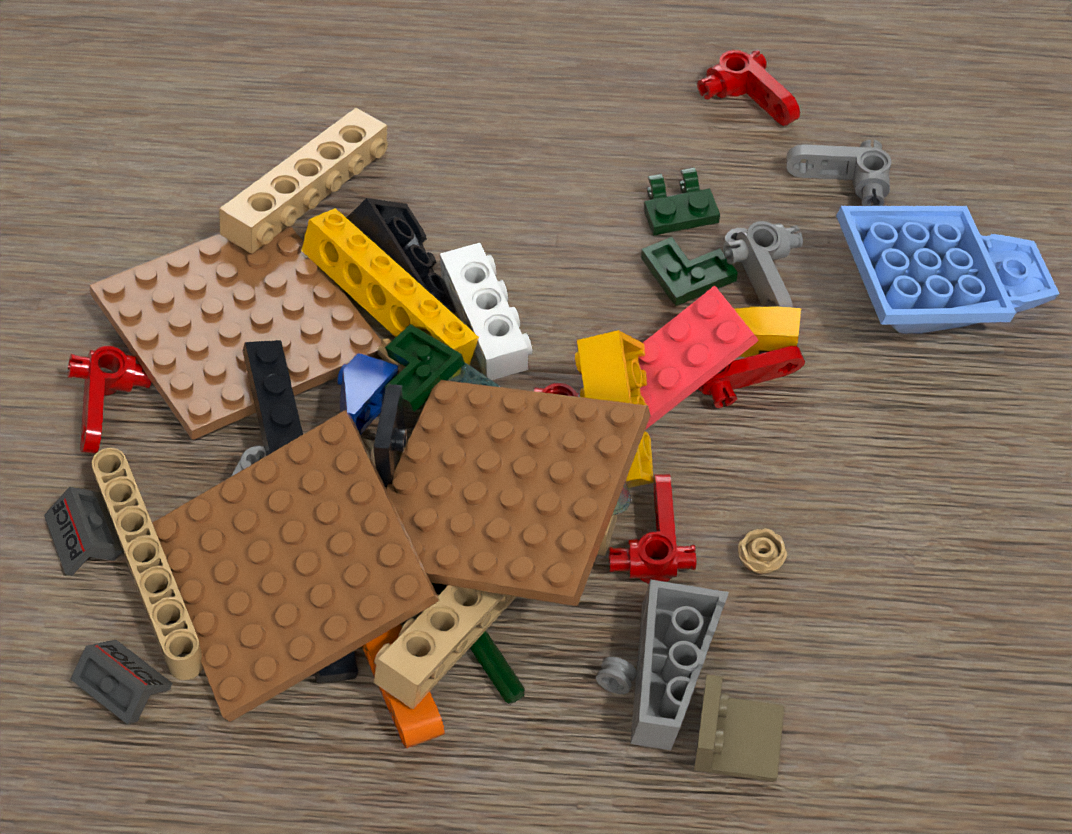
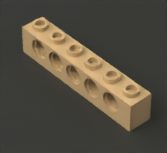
(302, 180)
(461, 618)

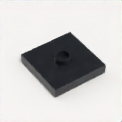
(390, 434)

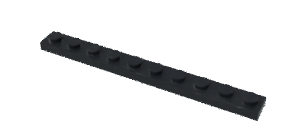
(279, 426)

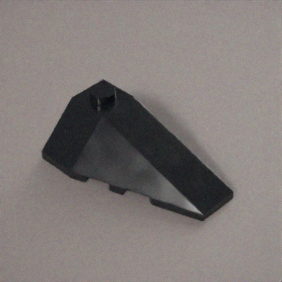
(402, 238)

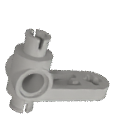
(864, 165)
(758, 260)

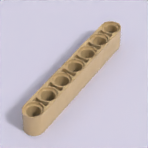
(152, 574)

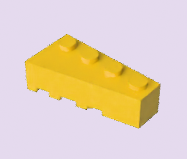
(614, 374)

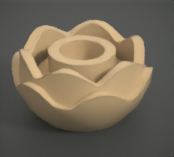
(765, 541)

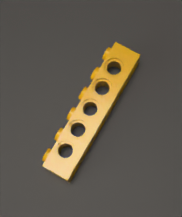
(381, 283)

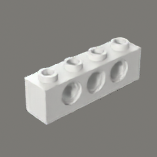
(485, 310)

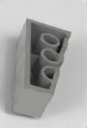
(671, 651)

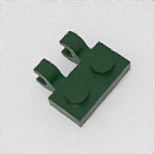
(679, 211)

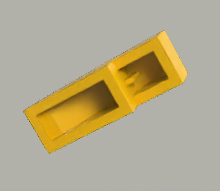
(772, 326)

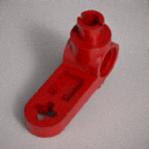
(746, 74)
(752, 371)
(98, 383)
(661, 543)

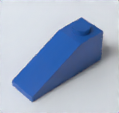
(364, 388)

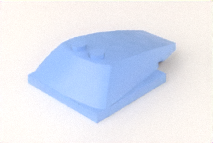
(936, 270)

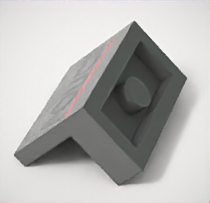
(81, 529)
(118, 679)

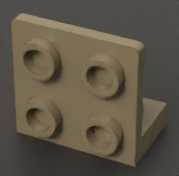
(738, 735)

